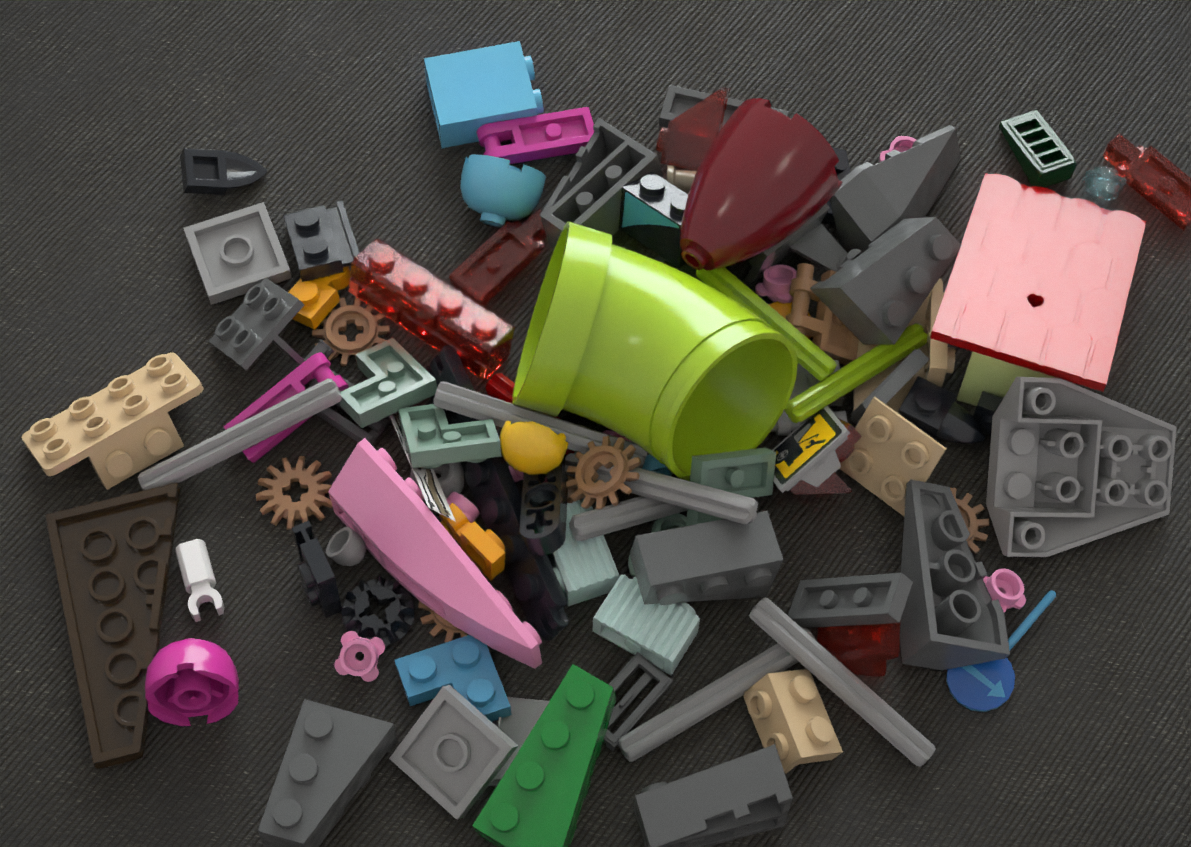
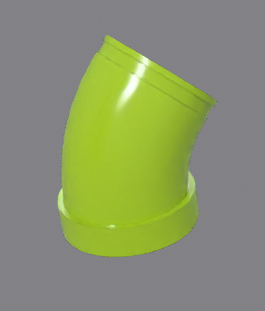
(651, 354)

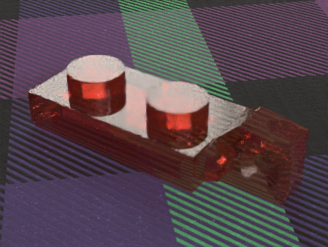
(1153, 178)
(499, 259)

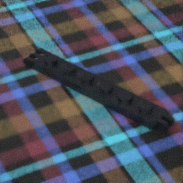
(500, 508)

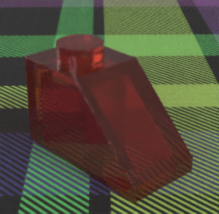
(693, 132)

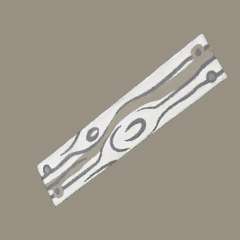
(426, 480)

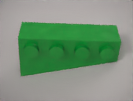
(553, 769)

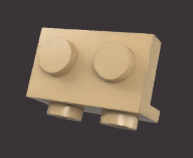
(792, 717)

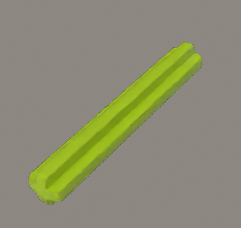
(808, 353)
(854, 374)

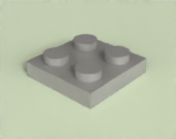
(237, 252)
(453, 752)

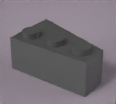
(595, 183)
(889, 280)
(707, 561)
(321, 773)
(716, 803)

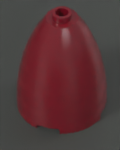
(755, 186)

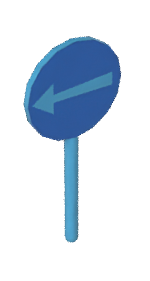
(991, 683)

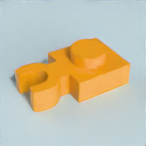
(319, 297)
(479, 545)

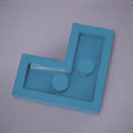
(458, 663)

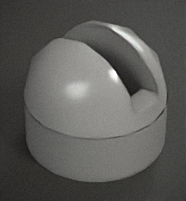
(346, 547)

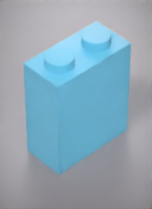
(480, 89)

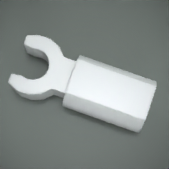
(198, 577)

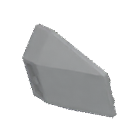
(1073, 467)

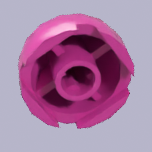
(191, 681)

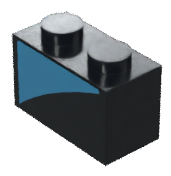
(653, 215)

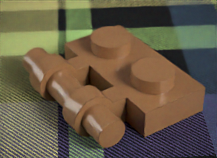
(826, 328)

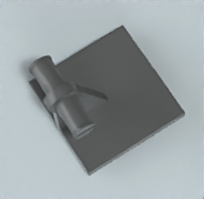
(810, 242)
(258, 323)

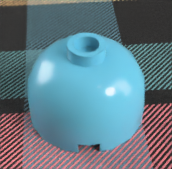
(499, 189)

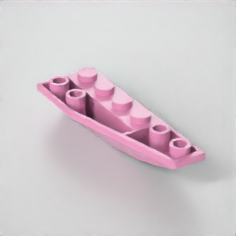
(424, 555)

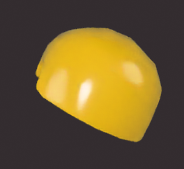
(532, 447)

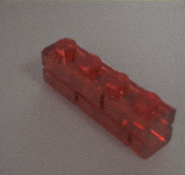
(430, 308)

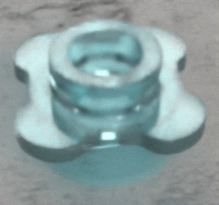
(1103, 183)

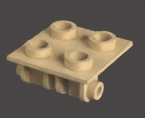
(890, 454)

